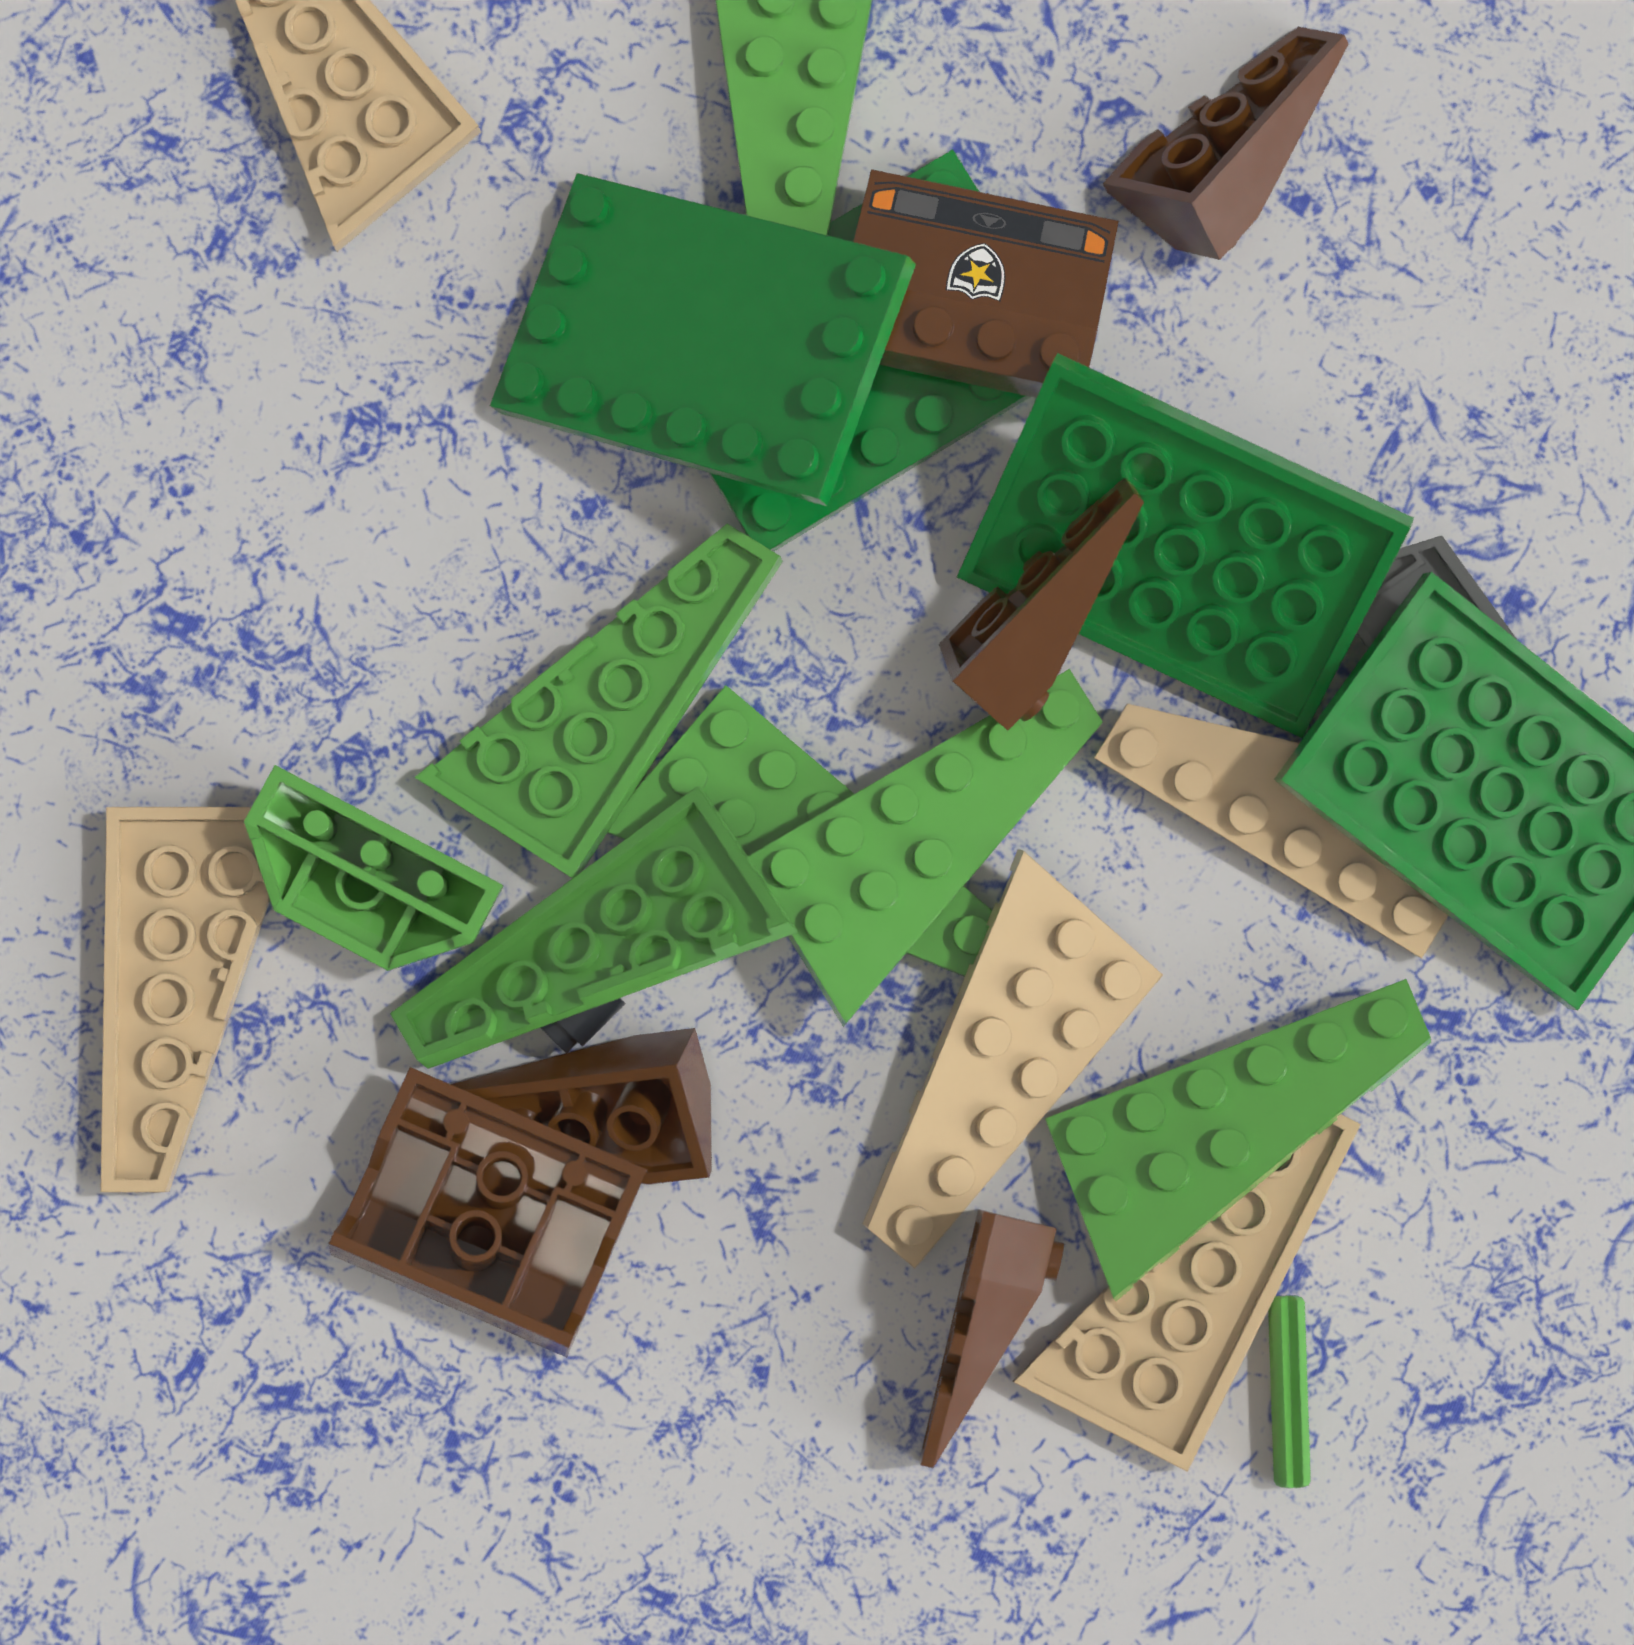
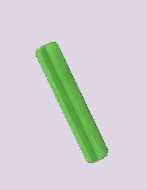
(1289, 1392)

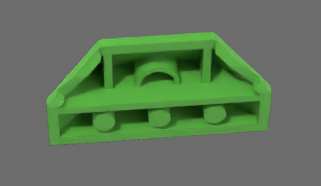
(362, 877)

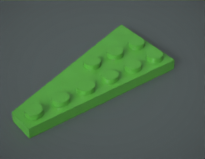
(792, 100)
(591, 725)
(766, 790)
(899, 851)
(630, 920)
(1198, 1138)

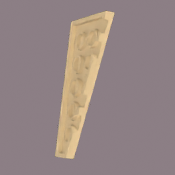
(355, 105)
(1230, 787)
(175, 952)
(1018, 1035)
(1174, 1342)

